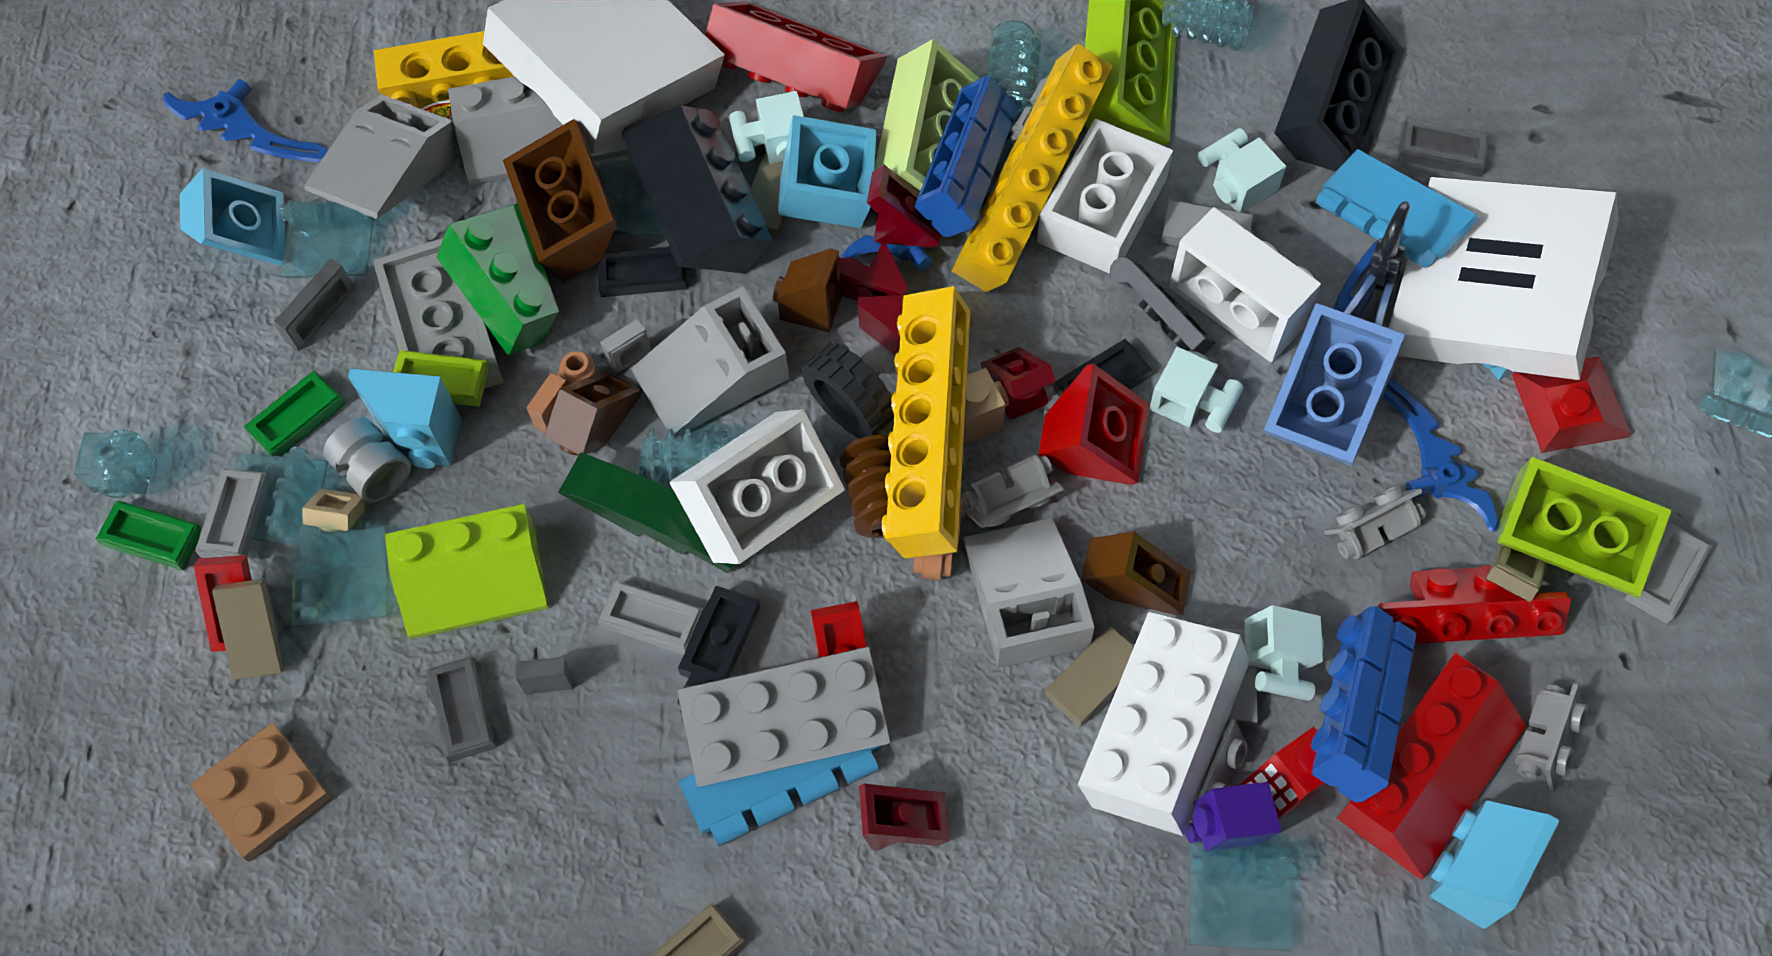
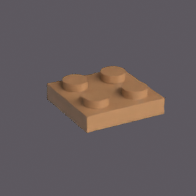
(260, 792)

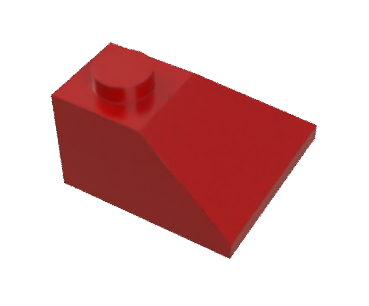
(1570, 410)
(1096, 429)

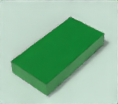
(294, 414)
(149, 535)

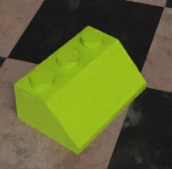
(1582, 526)
(466, 571)

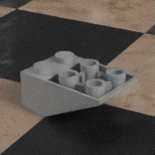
(383, 156)
(712, 363)
(1029, 592)

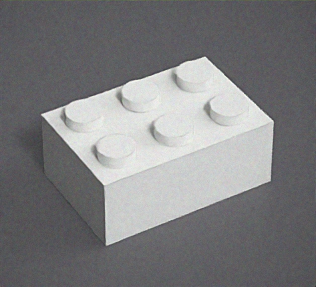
(1104, 195)
(1243, 284)
(757, 486)

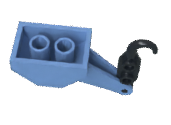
(1343, 364)

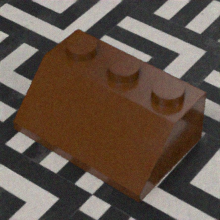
(562, 201)

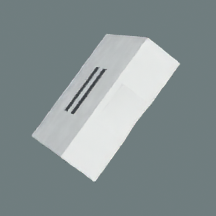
(1515, 283)

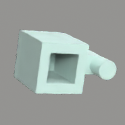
(770, 129)
(1243, 174)
(1188, 387)
(1286, 645)

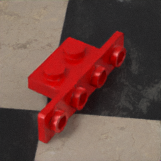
(1469, 607)

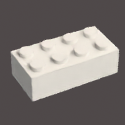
(1165, 723)

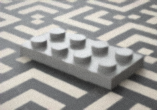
(431, 310)
(783, 716)

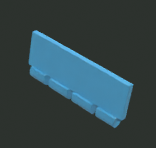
(1368, 194)
(765, 794)

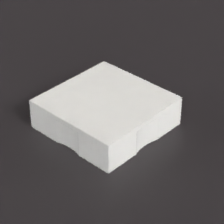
(603, 59)

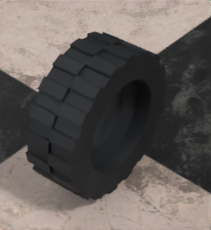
(848, 390)

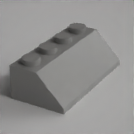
(499, 120)

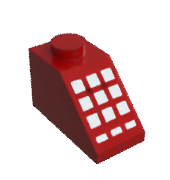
(1290, 775)

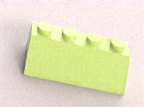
(919, 110)

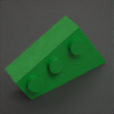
(501, 276)

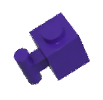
(1234, 817)

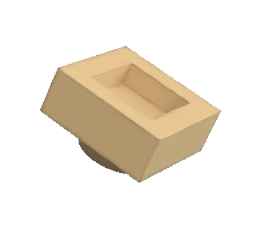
(333, 510)

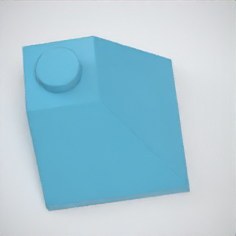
(234, 216)

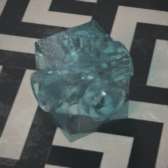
(115, 463)

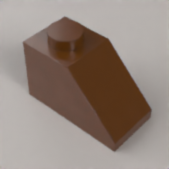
(810, 290)
(590, 412)
(1136, 573)

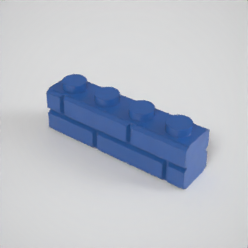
(967, 158)
(1364, 704)

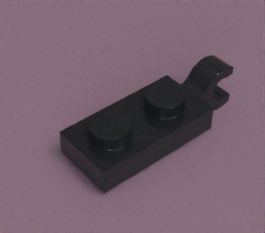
(718, 637)

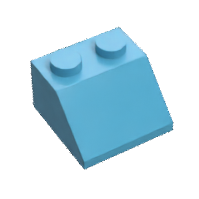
(827, 172)
(412, 413)
(1491, 861)

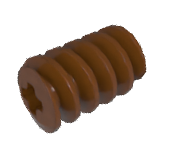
(864, 472)

